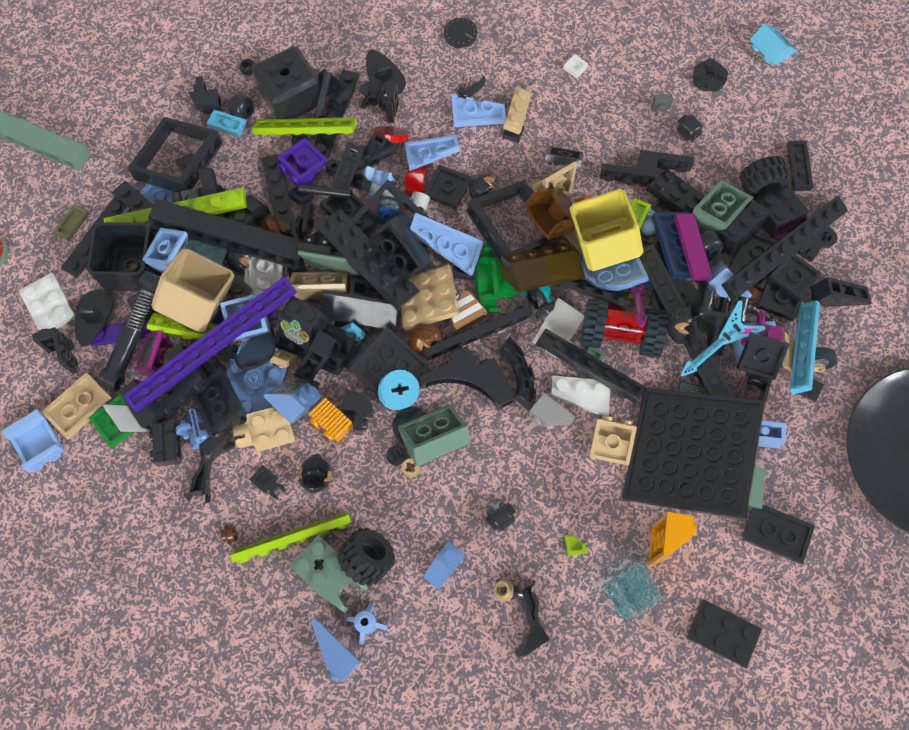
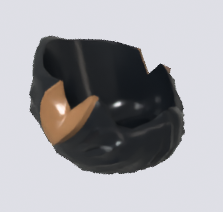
(480, 185)
(237, 261)
(679, 323)
(315, 474)

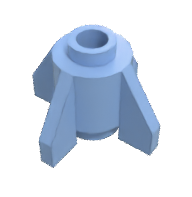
(377, 177)
(372, 625)

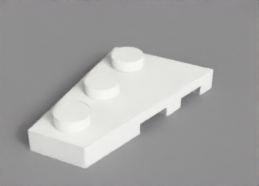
(583, 393)

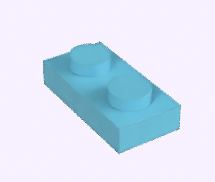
(226, 123)

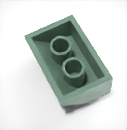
(720, 207)
(333, 261)
(434, 434)

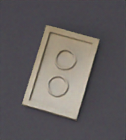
(75, 405)

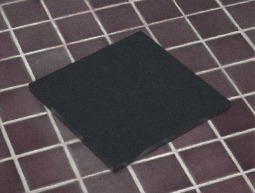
(695, 452)

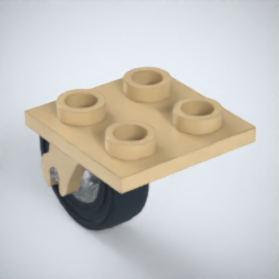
(824, 357)

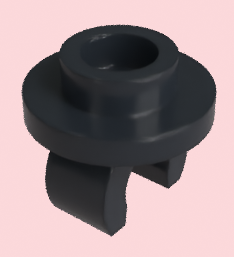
(396, 455)

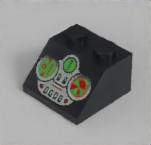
(301, 322)

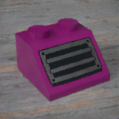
(152, 353)

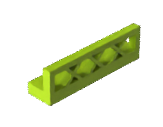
(173, 328)

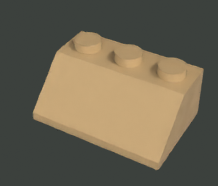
(311, 284)

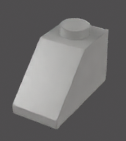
(550, 413)

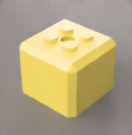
(606, 229)

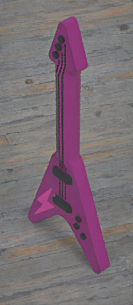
(636, 291)

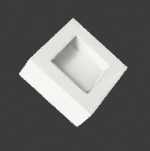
(575, 66)

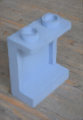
(34, 441)

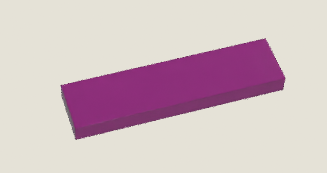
(693, 247)

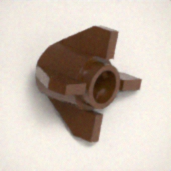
(274, 225)

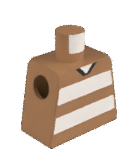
(469, 312)

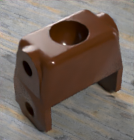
(550, 212)

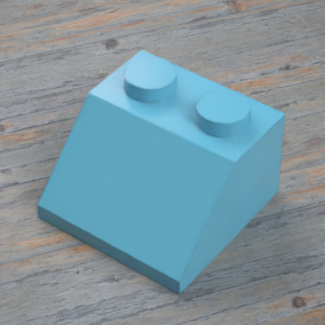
(772, 44)

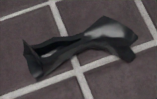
(208, 452)
(530, 605)

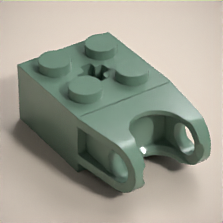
(330, 579)

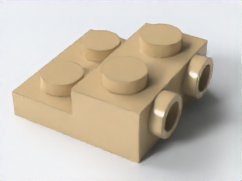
(613, 440)

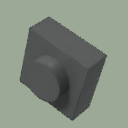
(662, 102)

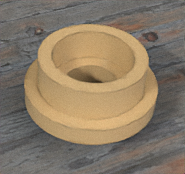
(499, 588)

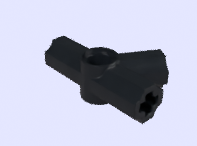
(376, 150)

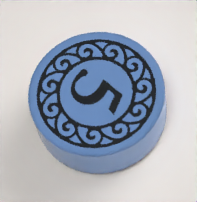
(254, 379)

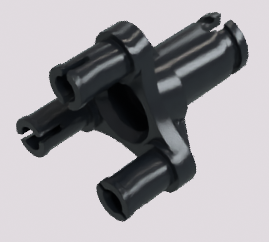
(719, 317)

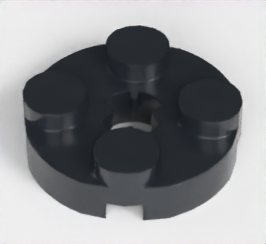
(709, 67)

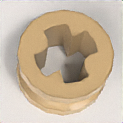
(404, 468)

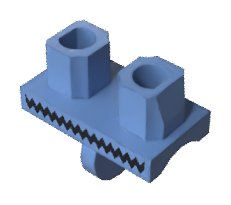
(191, 428)

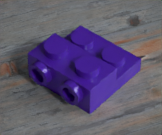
(301, 162)

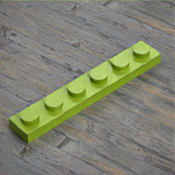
(304, 126)
(283, 540)

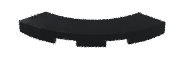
(524, 374)

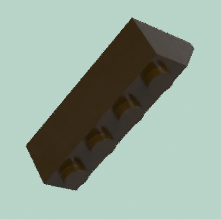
(541, 267)

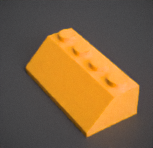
(669, 534)

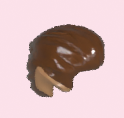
(423, 336)

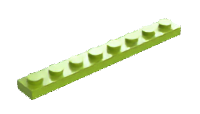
(212, 204)

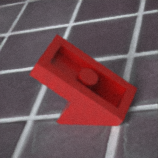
(415, 180)

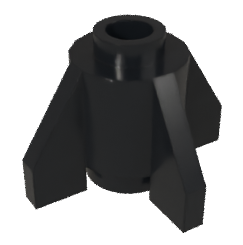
(374, 94)

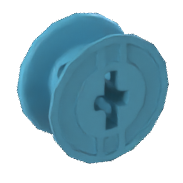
(393, 380)

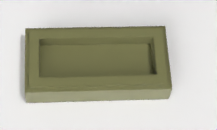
(71, 222)

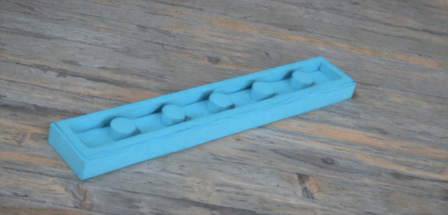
(805, 348)

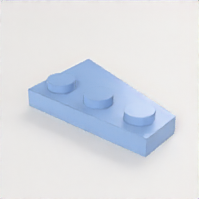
(429, 150)

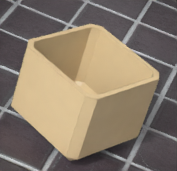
(192, 290)

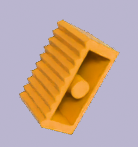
(330, 420)

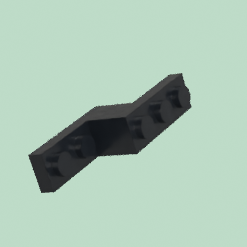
(646, 167)

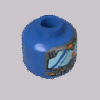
(388, 208)

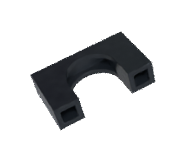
(184, 390)

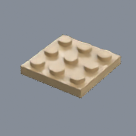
(434, 301)

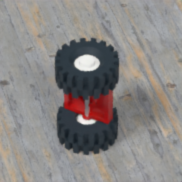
(623, 327)

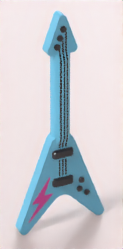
(732, 331)

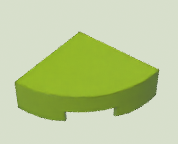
(574, 546)

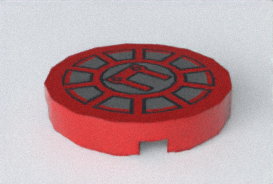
(392, 133)

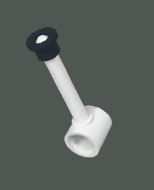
(419, 198)

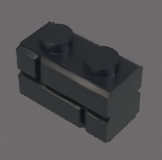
(165, 444)

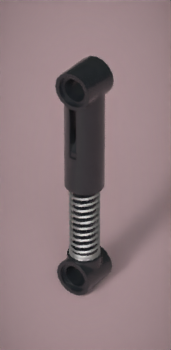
(113, 374)

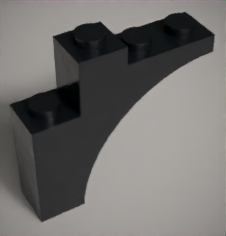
(463, 370)

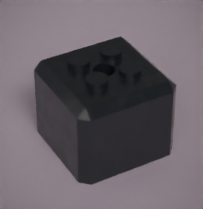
(287, 83)
(114, 249)

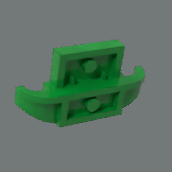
(488, 283)

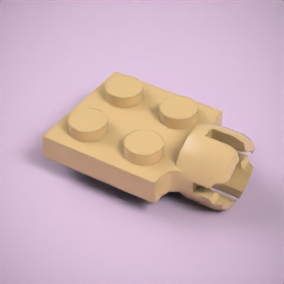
(264, 430)

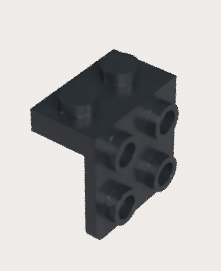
(54, 340)

